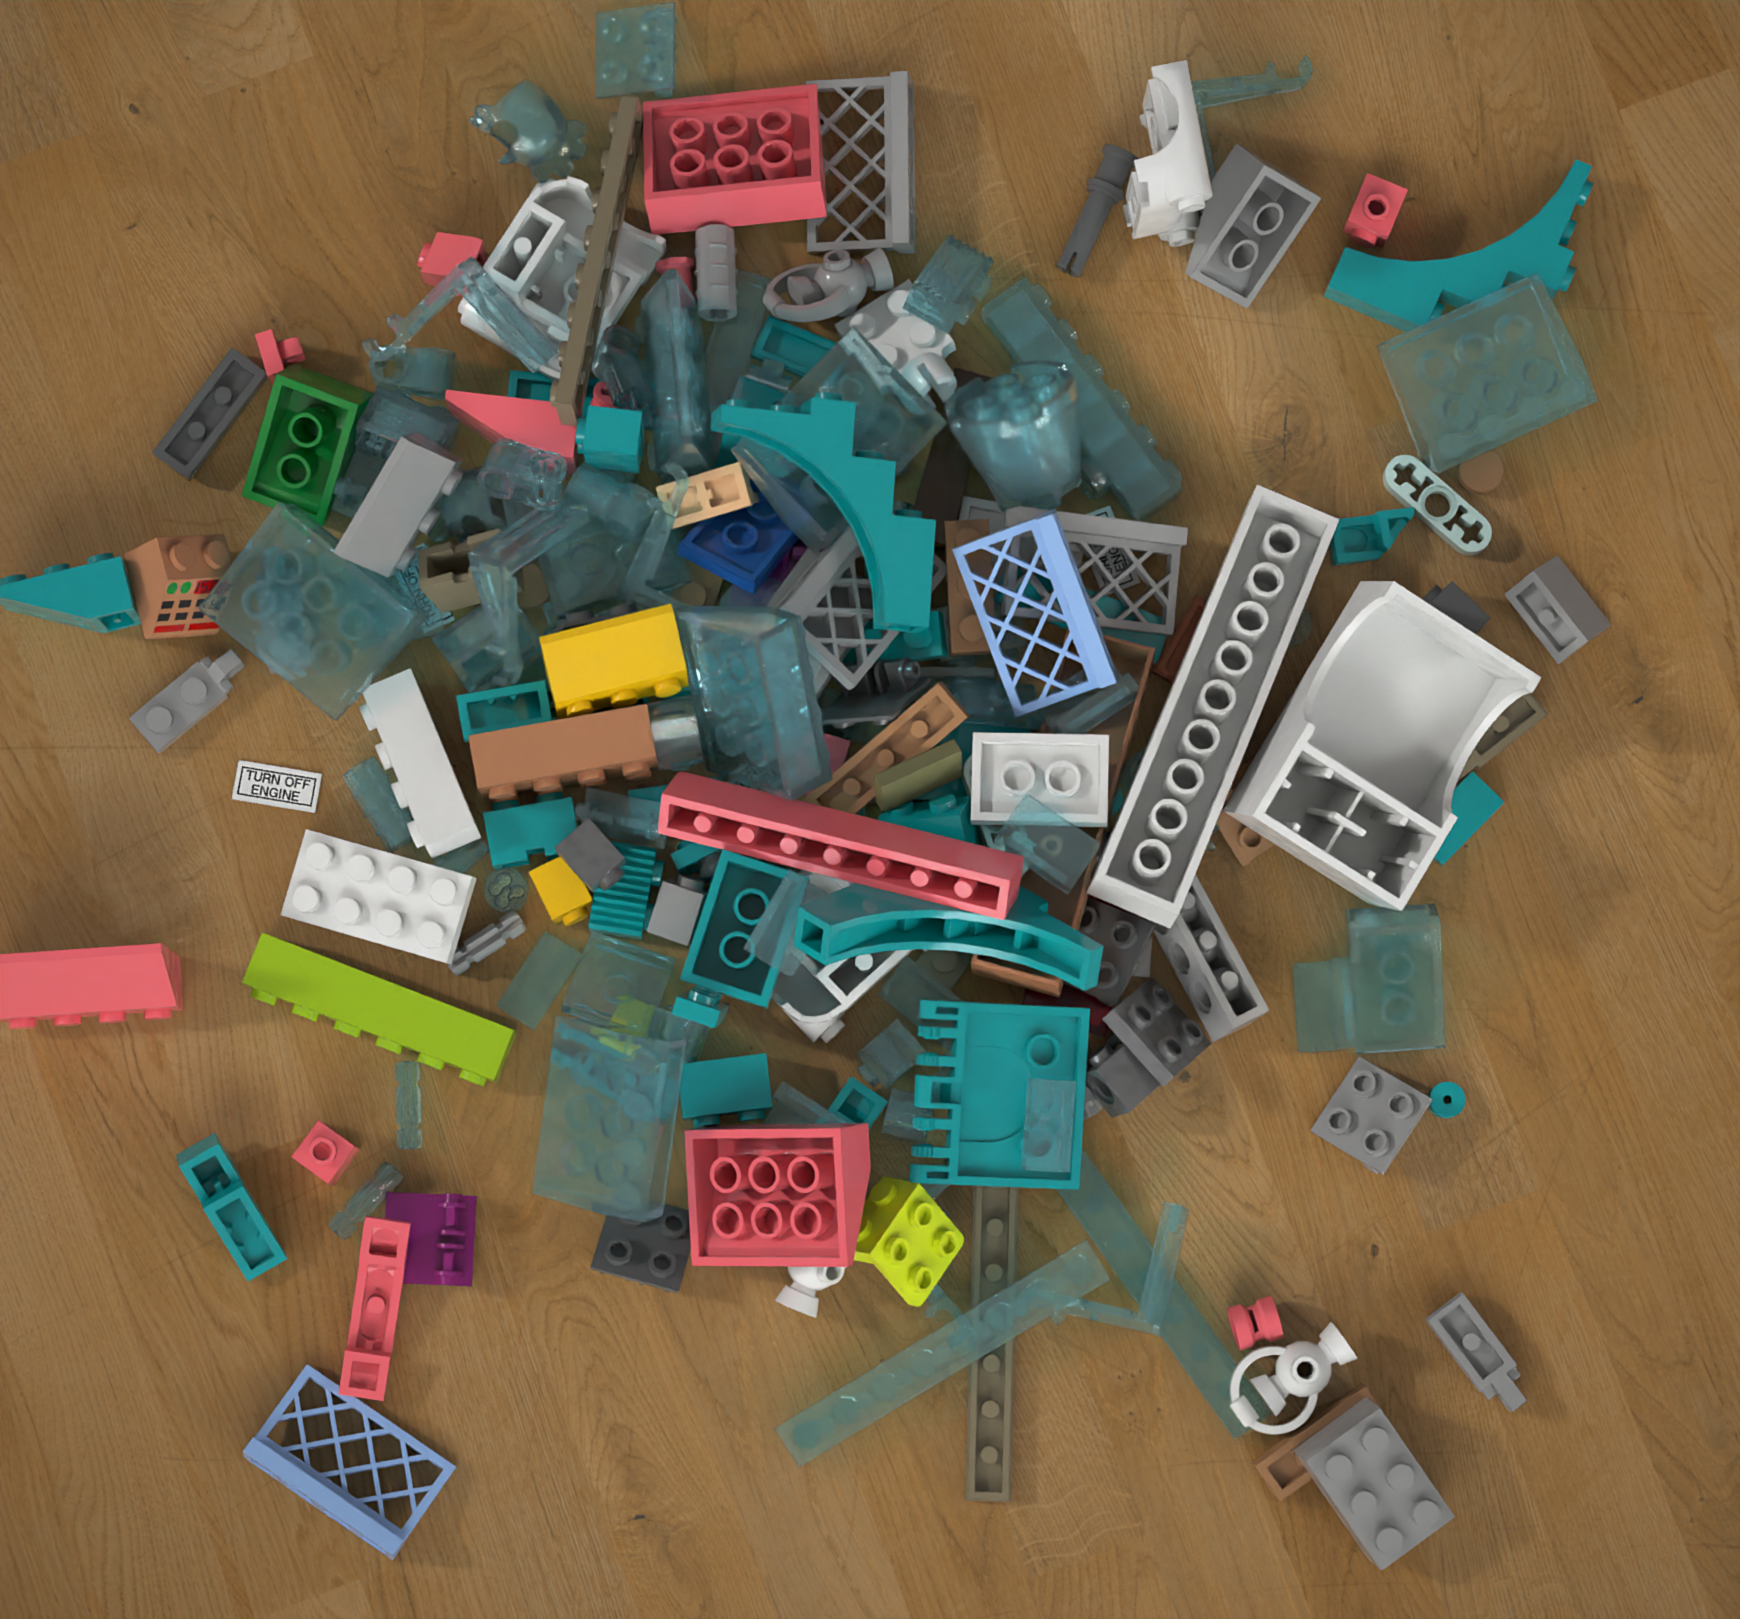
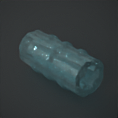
(378, 802)

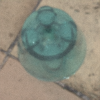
(1022, 433)

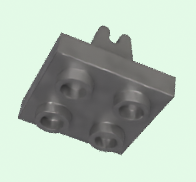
(1156, 1031)

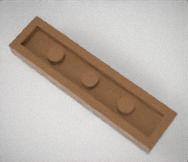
(906, 737)

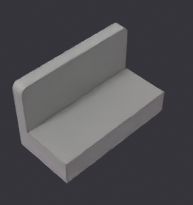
(1557, 609)

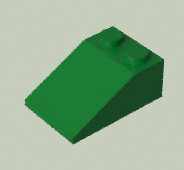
(305, 441)

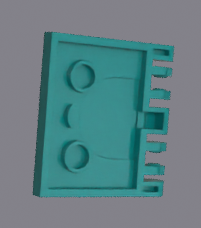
(987, 1089)

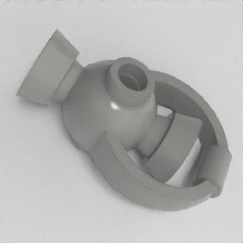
(828, 287)

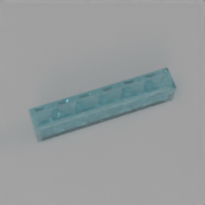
(1107, 432)

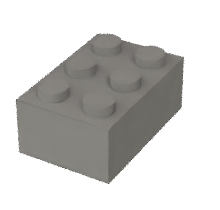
(1373, 1483)

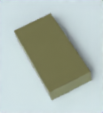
(918, 775)

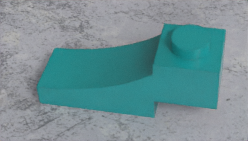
(506, 708)
(230, 1206)

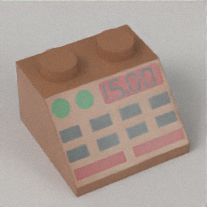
(173, 580)

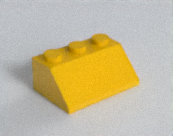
(614, 662)

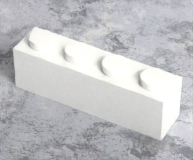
(420, 763)

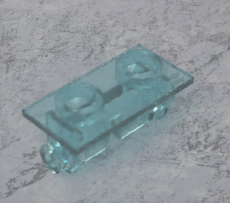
(622, 817)

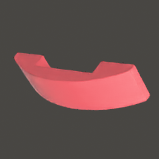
(375, 1308)

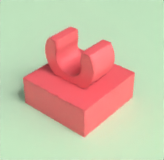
(276, 354)

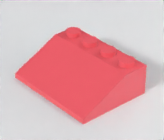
(733, 159)
(89, 983)
(776, 1193)

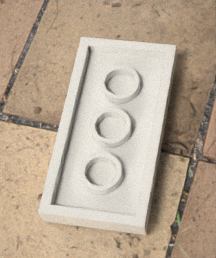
(378, 896)

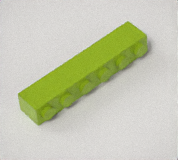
(378, 1008)

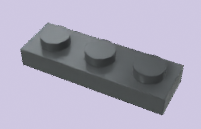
(210, 414)

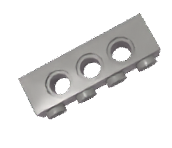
(1210, 967)

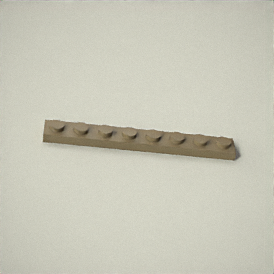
(594, 276)

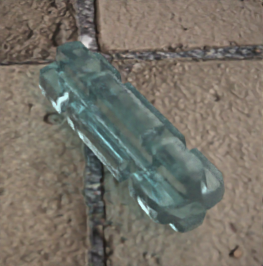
(408, 1105)
(365, 1200)

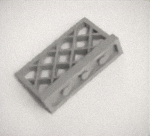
(899, 165)
(1107, 534)
(816, 586)

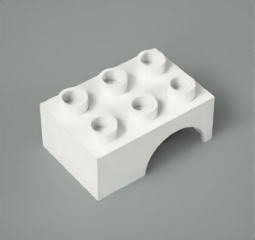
(1376, 742)

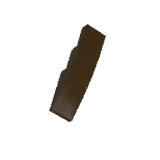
(945, 472)

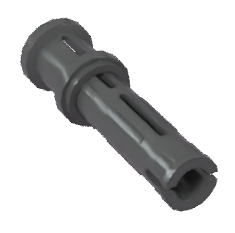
(1103, 191)

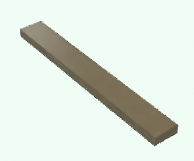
(993, 1374)

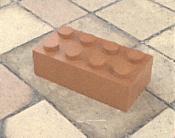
(564, 753)

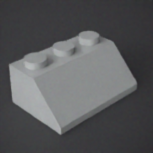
(400, 505)

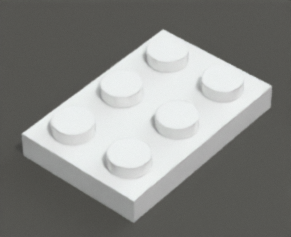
(1056, 769)

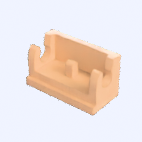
(712, 494)

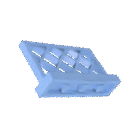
(1073, 601)
(325, 1494)

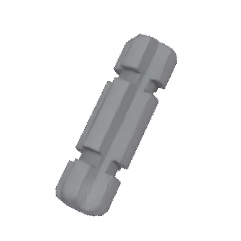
(486, 942)

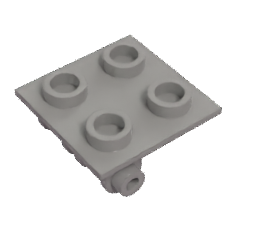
(1371, 1115)

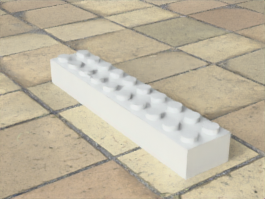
(1213, 707)

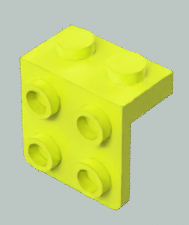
(906, 1238)

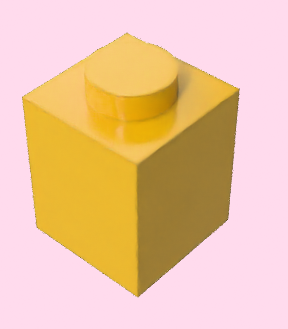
(561, 892)

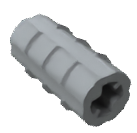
(716, 272)

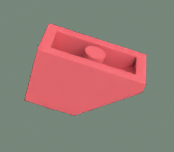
(446, 253)

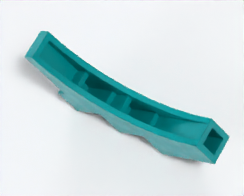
(1408, 291)
(820, 442)
(875, 920)

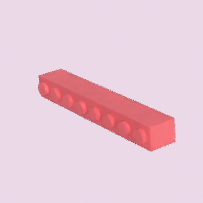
(841, 845)

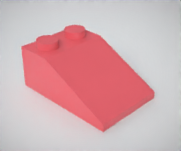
(519, 419)

